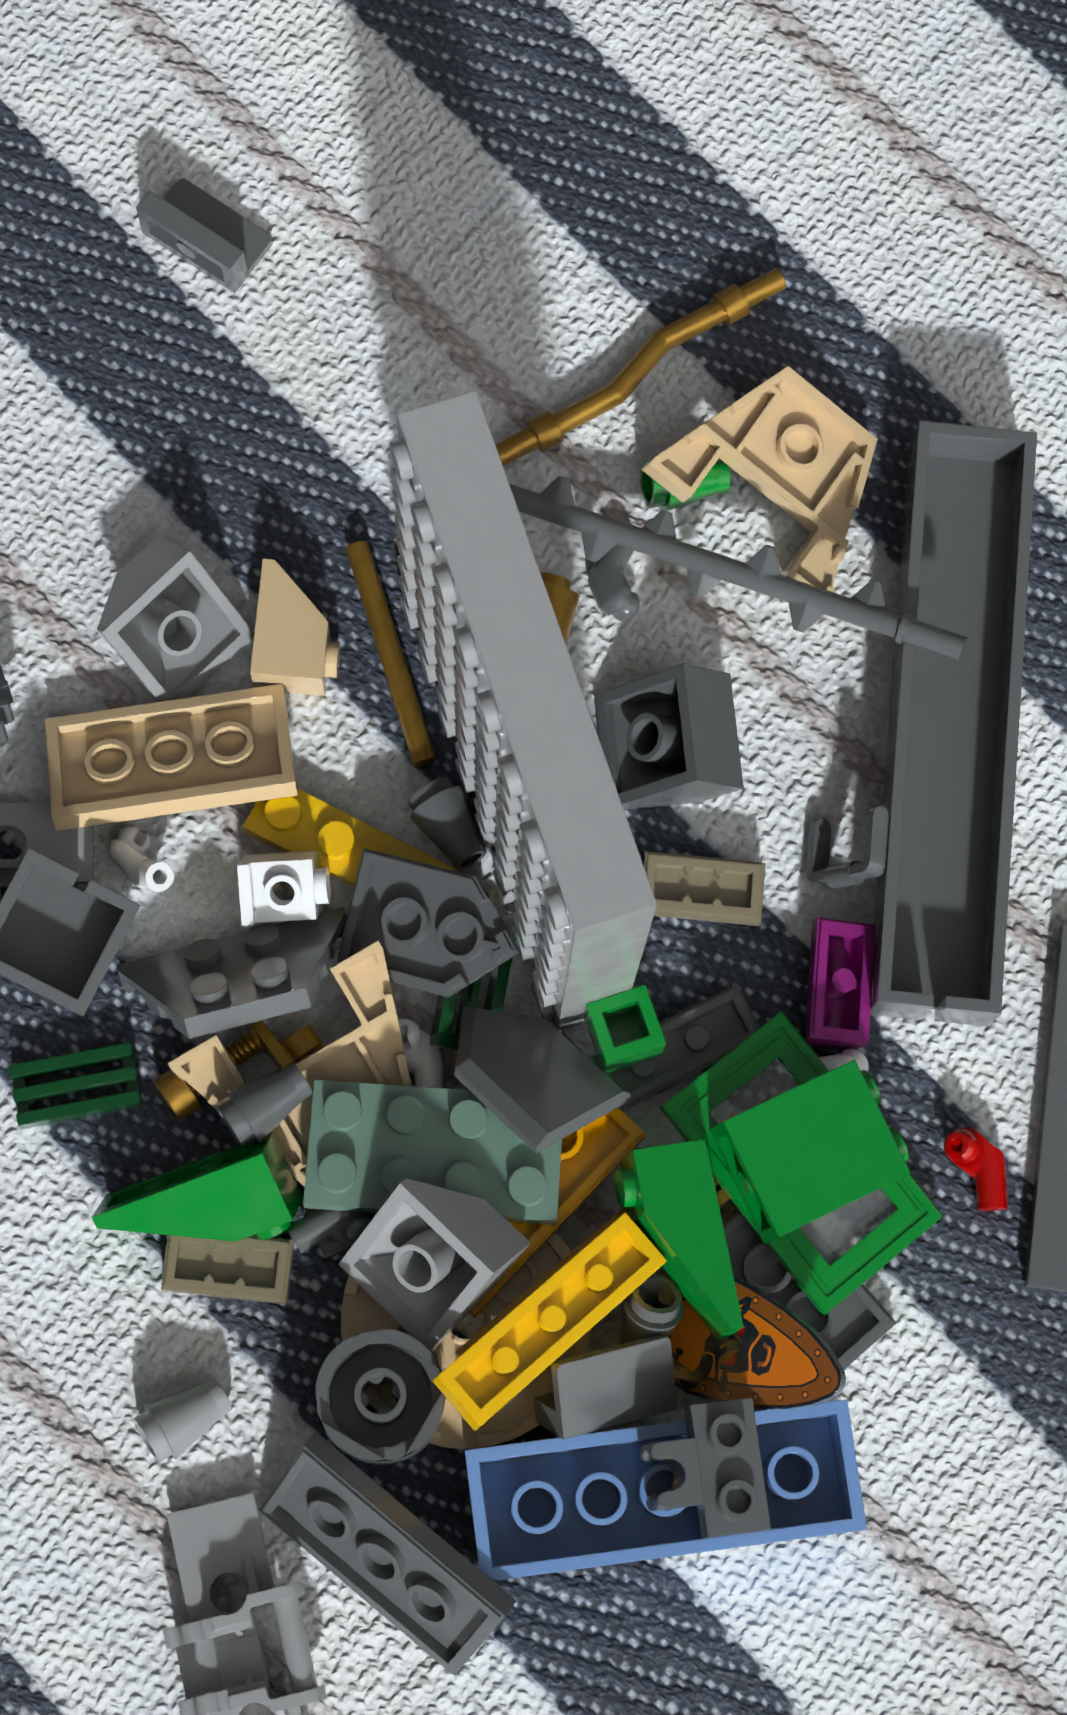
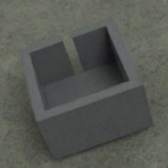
(58, 935)

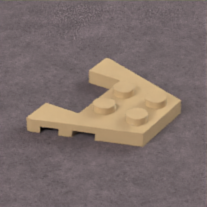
(795, 453)
(363, 1055)

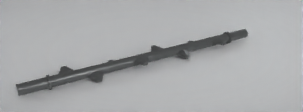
(708, 568)

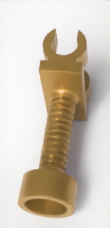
(185, 1099)

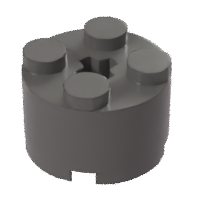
(370, 1361)

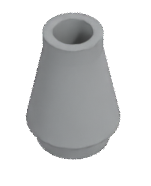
(180, 1419)

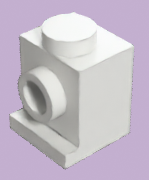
(300, 869)

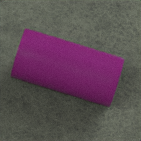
(840, 984)

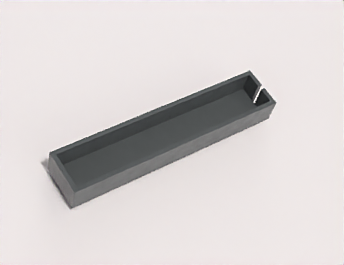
(955, 726)

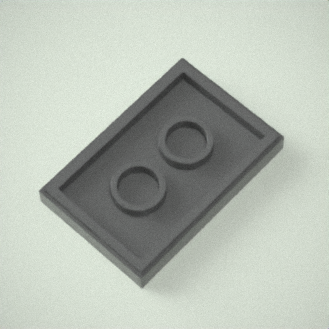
(846, 1329)

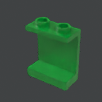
(811, 1150)

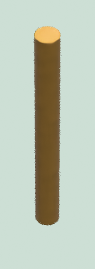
(390, 654)

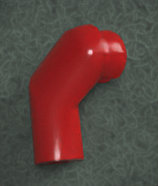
(982, 1162)

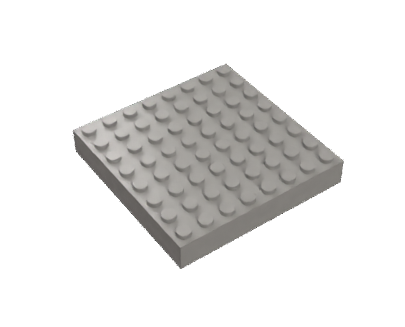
(516, 712)

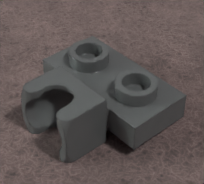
(715, 1469)

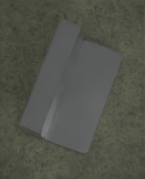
(204, 233)
(609, 1388)

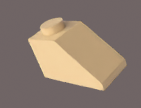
(290, 637)

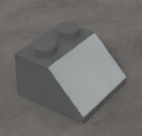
(671, 737)

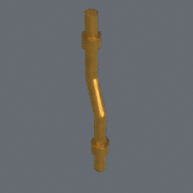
(727, 306)

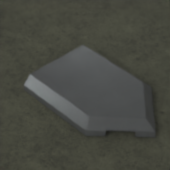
(430, 920)
(532, 1076)

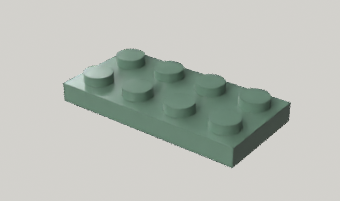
(380, 1134)

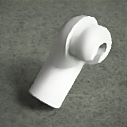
(142, 871)
(423, 1059)

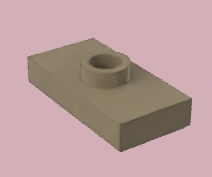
(706, 888)
(229, 1269)

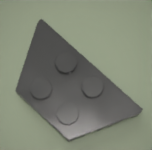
(238, 976)

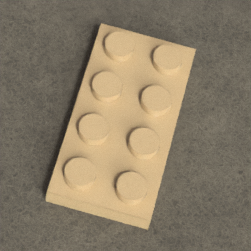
(169, 757)

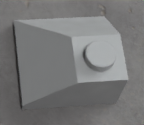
(171, 621)
(432, 1257)

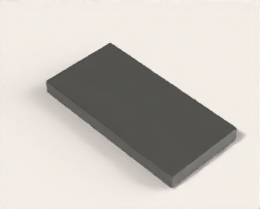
(386, 1554)

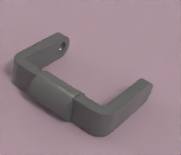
(849, 872)

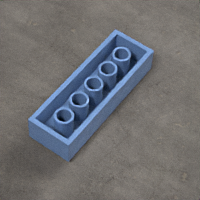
(586, 1496)

